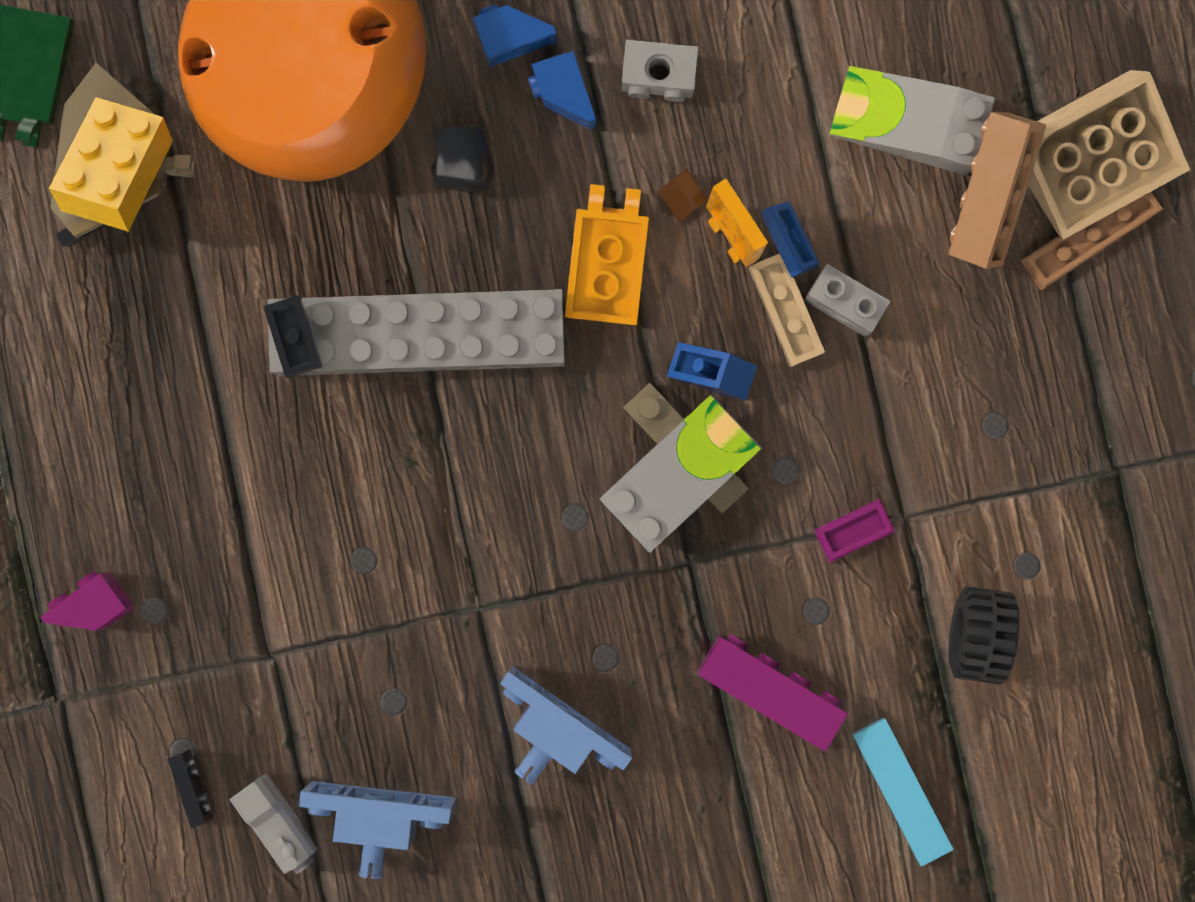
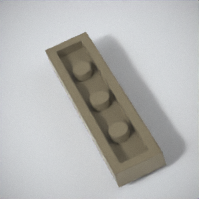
(658, 420)

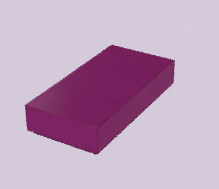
(854, 530)

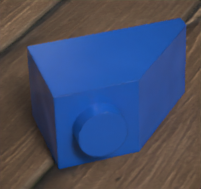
(510, 33)
(562, 89)
(712, 370)

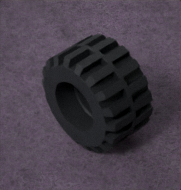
(983, 635)

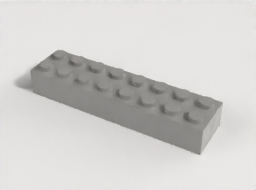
(434, 332)

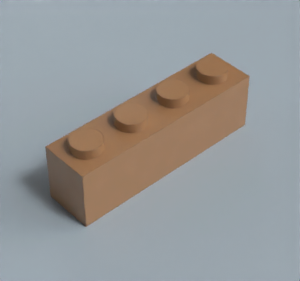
(996, 189)

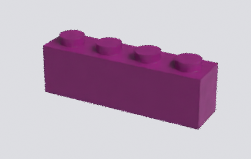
(771, 692)

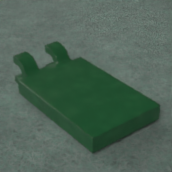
(31, 69)

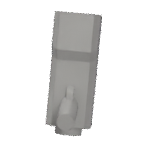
(275, 824)

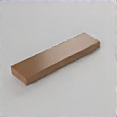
(1066, 254)

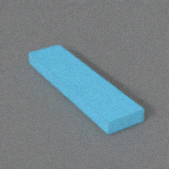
(902, 792)

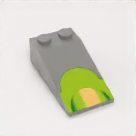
(912, 118)
(680, 473)

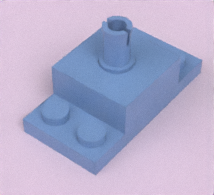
(558, 731)
(376, 817)

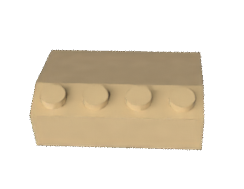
(1105, 153)

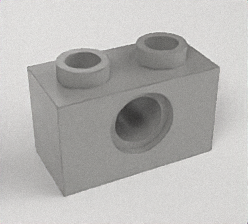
(677, 59)
(846, 300)

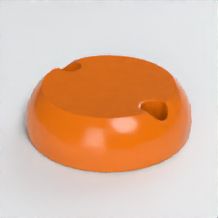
(301, 81)

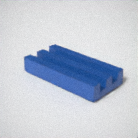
(789, 238)

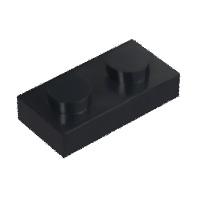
(293, 336)
(196, 801)

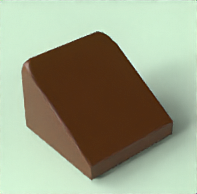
(682, 195)

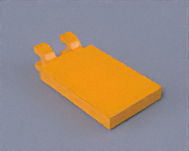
(736, 224)
(607, 260)

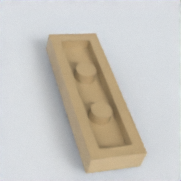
(786, 310)

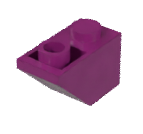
(92, 606)

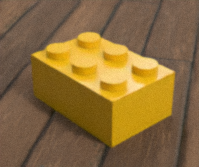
(111, 164)

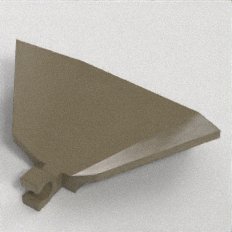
(102, 85)

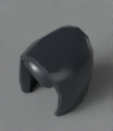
(462, 159)

